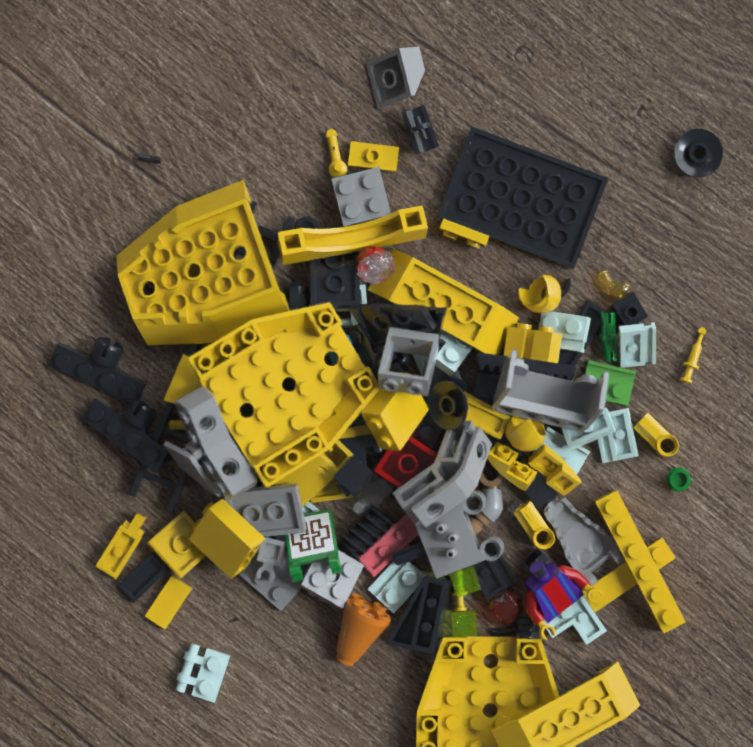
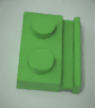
(619, 381)

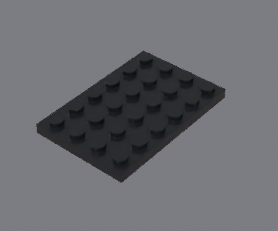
(523, 197)

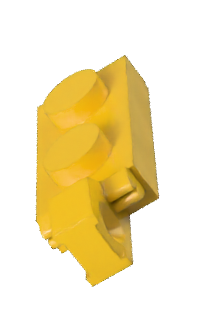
(122, 547)

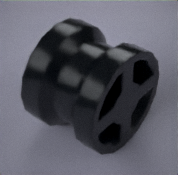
(525, 628)

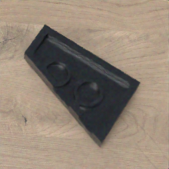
(378, 318)
(427, 429)

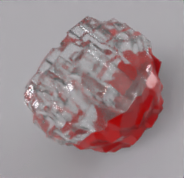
(375, 265)

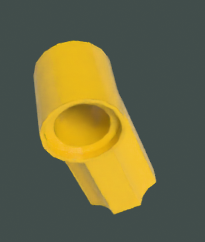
(654, 434)
(533, 524)

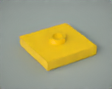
(174, 546)

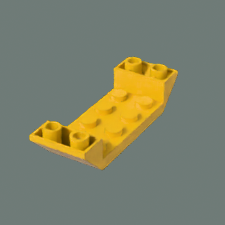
(468, 313)
(574, 714)

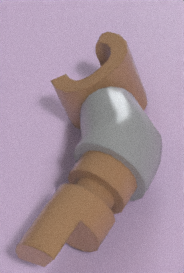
(493, 505)

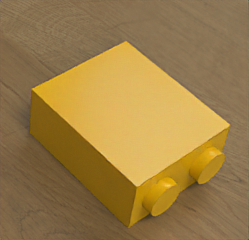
(393, 417)
(226, 538)

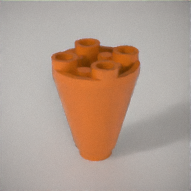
(360, 628)

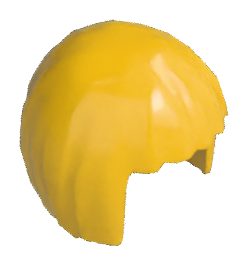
(542, 295)
(525, 434)

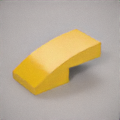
(557, 471)

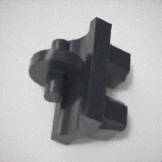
(420, 130)

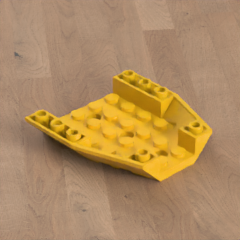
(226, 289)
(285, 425)
(462, 685)

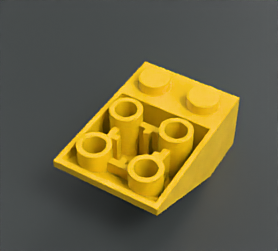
(317, 472)

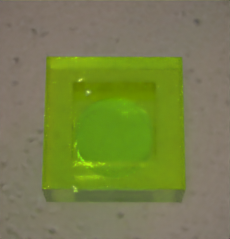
(465, 581)
(464, 623)

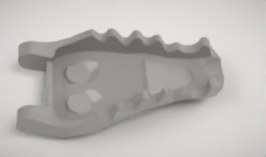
(582, 540)

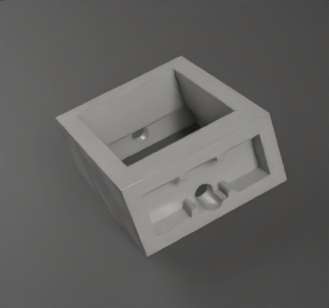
(400, 341)

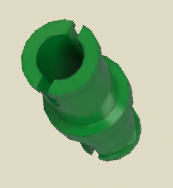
(609, 336)

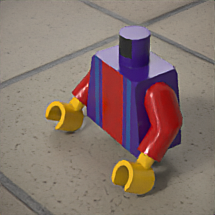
(552, 592)

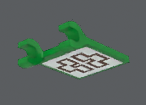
(314, 545)

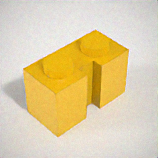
(533, 344)

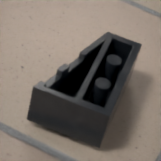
(423, 617)

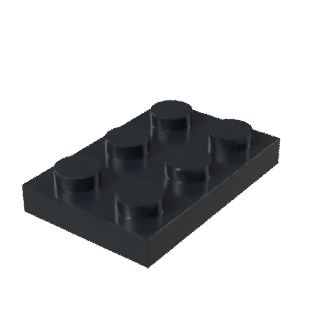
(335, 281)

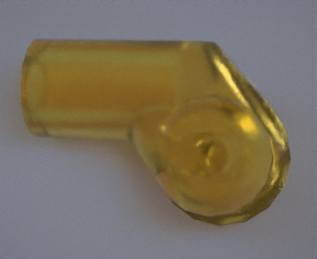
(613, 287)

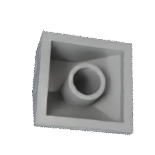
(395, 75)

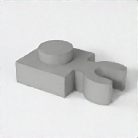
(272, 554)

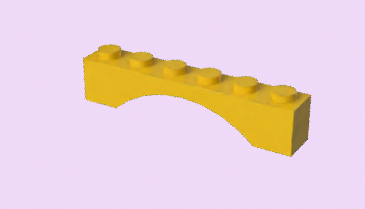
(392, 229)
(639, 561)

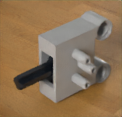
(450, 541)

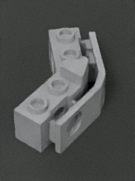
(213, 444)
(449, 478)

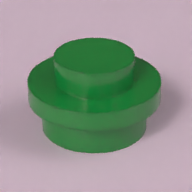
(678, 479)

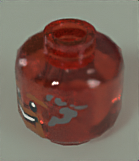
(505, 606)

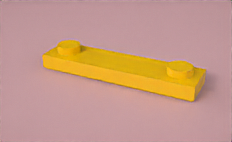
(621, 578)

